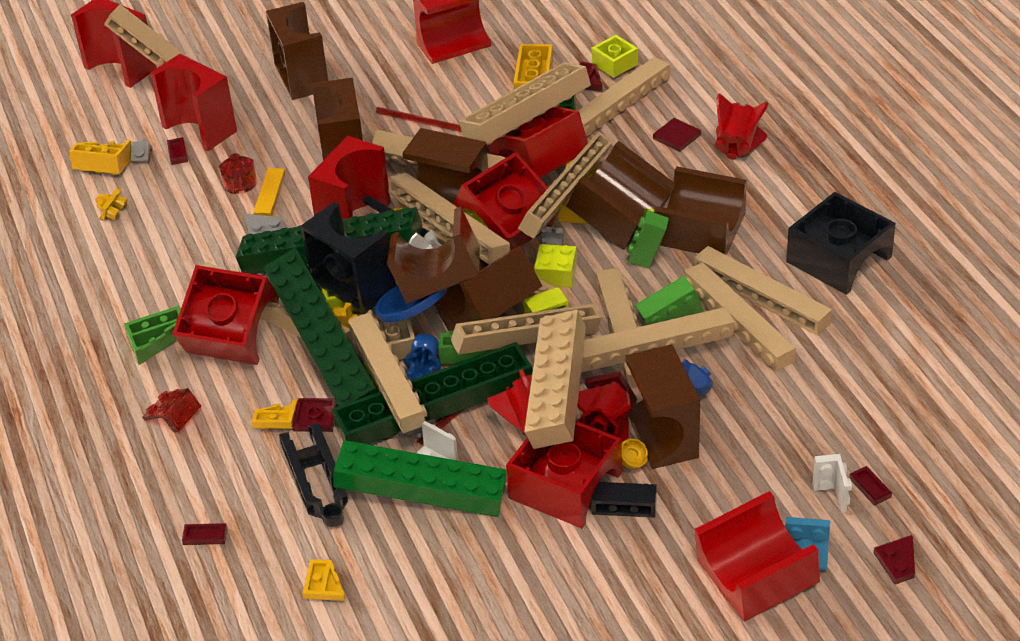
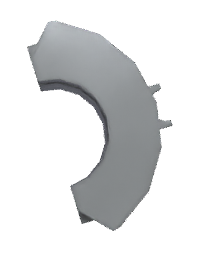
(552, 238)

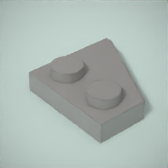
(262, 223)

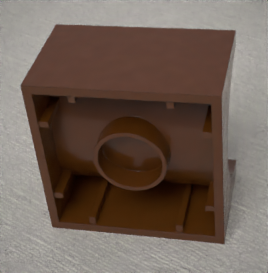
(295, 51)
(336, 112)
(446, 160)
(619, 194)
(703, 211)
(431, 270)
(491, 292)
(670, 407)

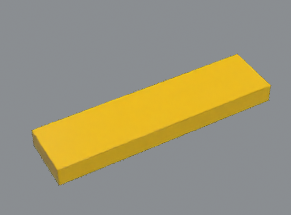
(269, 191)

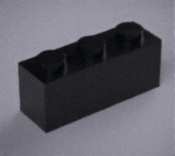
(624, 499)

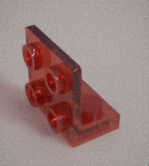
(174, 407)

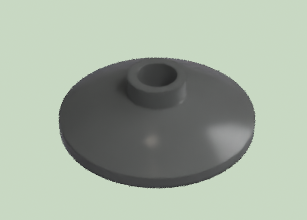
(417, 433)

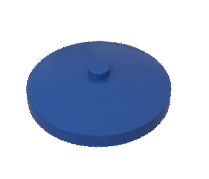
(394, 308)

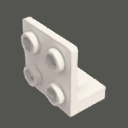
(438, 442)
(831, 473)

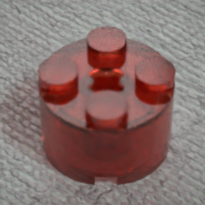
(238, 174)

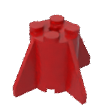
(738, 127)
(514, 402)
(606, 409)

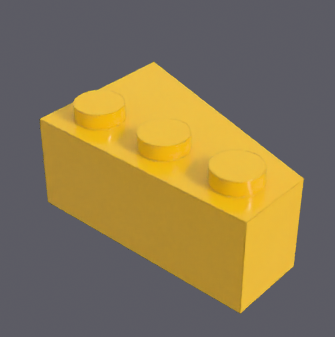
(101, 158)

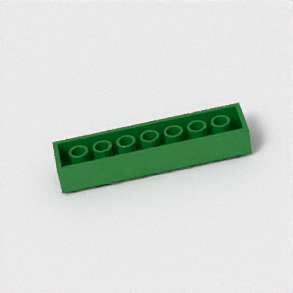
(420, 478)

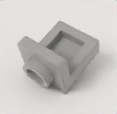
(141, 151)

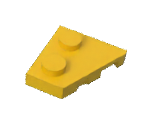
(275, 416)
(322, 582)

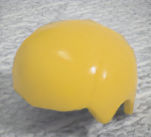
(634, 454)

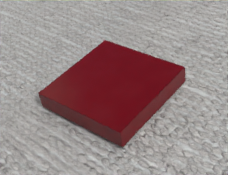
(676, 134)
(314, 411)

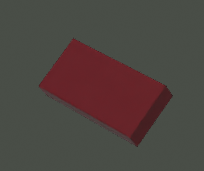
(177, 151)
(870, 485)
(204, 534)

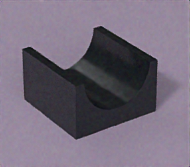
(837, 240)
(346, 266)

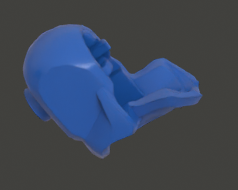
(423, 356)
(699, 377)

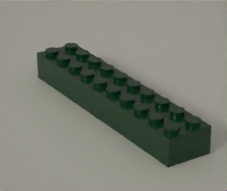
(264, 247)
(320, 328)
(440, 393)

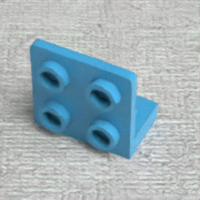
(809, 532)

